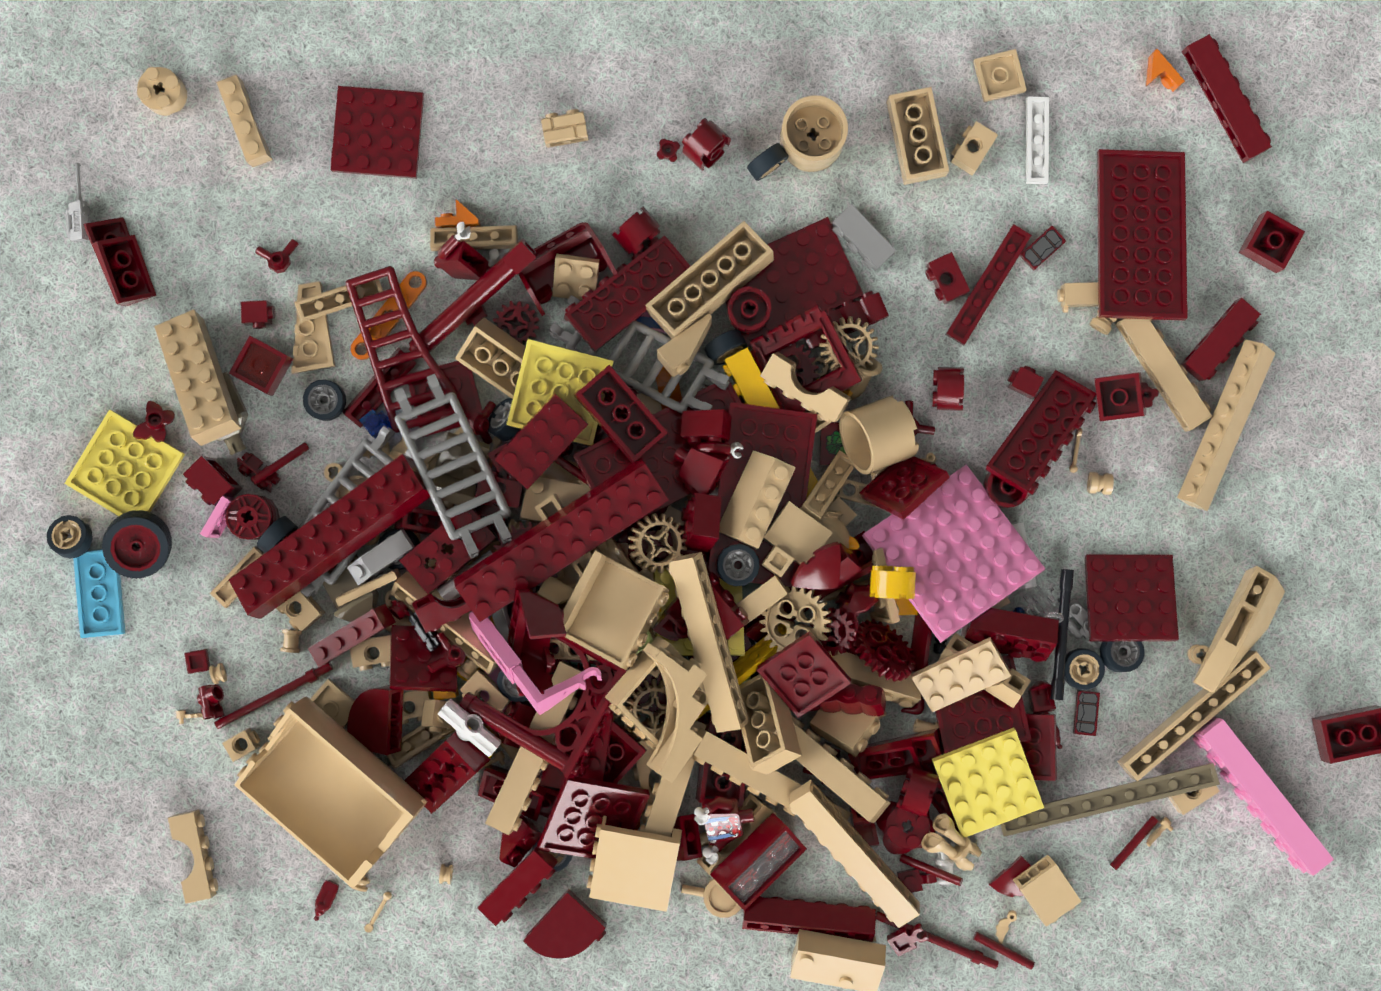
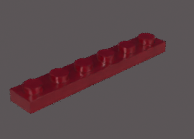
(988, 284)

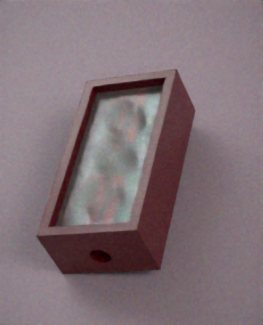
(758, 861)

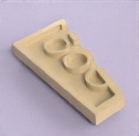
(312, 338)

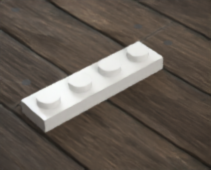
(1037, 140)

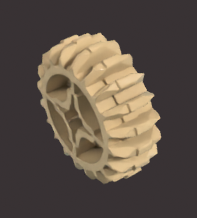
(865, 335)
(660, 534)
(643, 708)

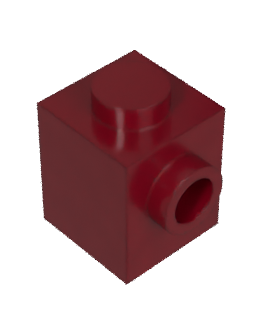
(257, 313)
(1025, 381)

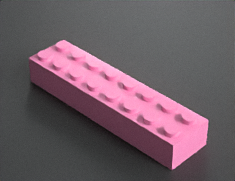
(1262, 797)

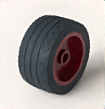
(139, 528)

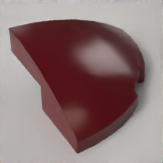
(821, 570)
(671, 623)
(1004, 881)

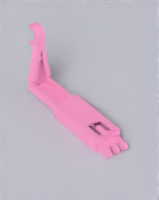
(513, 668)

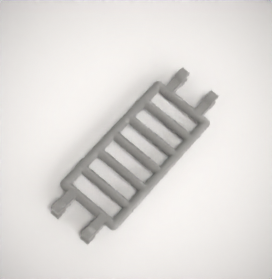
(706, 372)
(375, 448)
(427, 476)

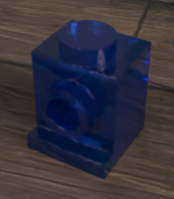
(375, 421)

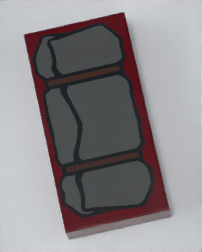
(1042, 248)
(1086, 713)

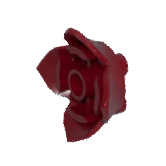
(854, 601)
(895, 837)

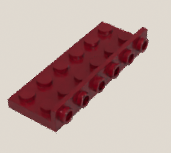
(624, 295)
(1042, 433)

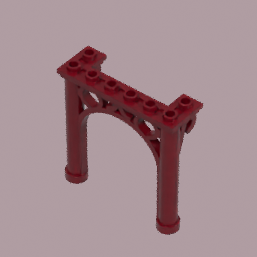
(530, 739)

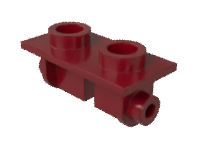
(250, 466)

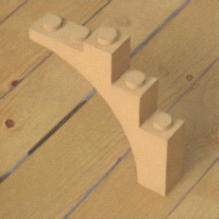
(682, 709)

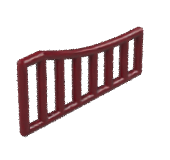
(411, 332)

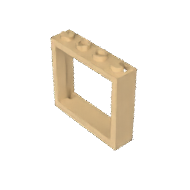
(631, 681)

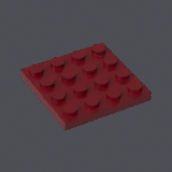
(377, 132)
(1131, 597)
(980, 717)
(582, 807)

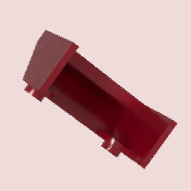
(576, 241)
(530, 631)

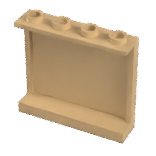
(613, 610)
(633, 866)

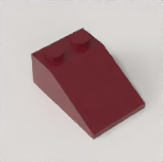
(622, 754)

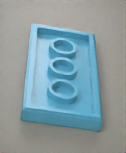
(98, 596)

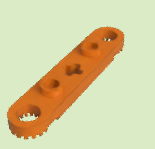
(410, 295)

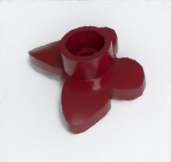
(154, 423)

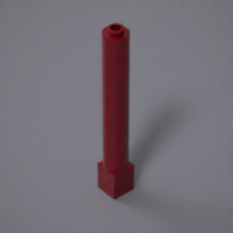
(476, 295)

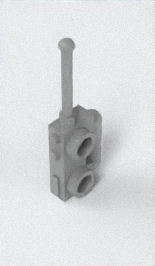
(77, 213)
(1081, 617)

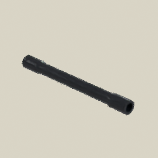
(1058, 681)

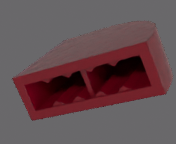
(377, 719)
(566, 929)

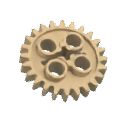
(799, 601)

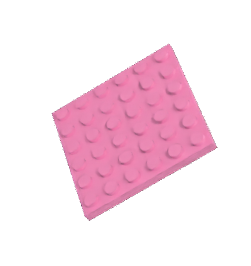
(961, 553)

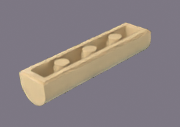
(480, 237)
(332, 300)
(415, 743)

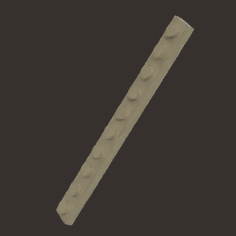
(1115, 798)

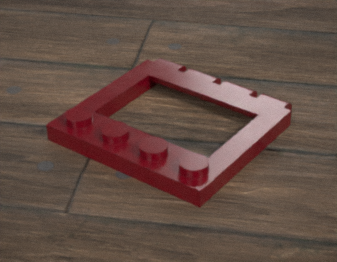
(798, 328)

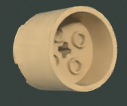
(825, 121)
(878, 434)

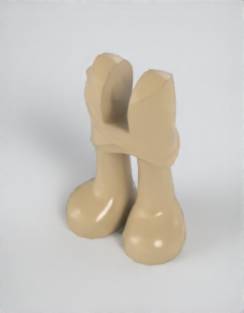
(935, 843)

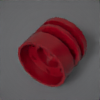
(259, 507)

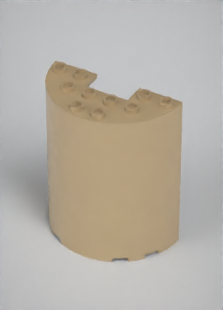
(329, 791)

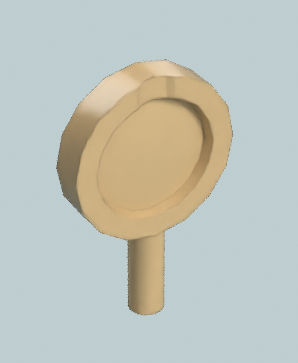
(715, 899)

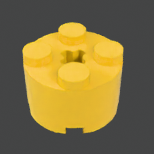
(892, 583)

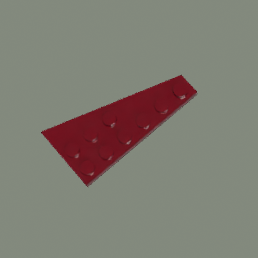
(598, 757)

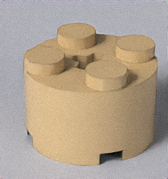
(150, 87)

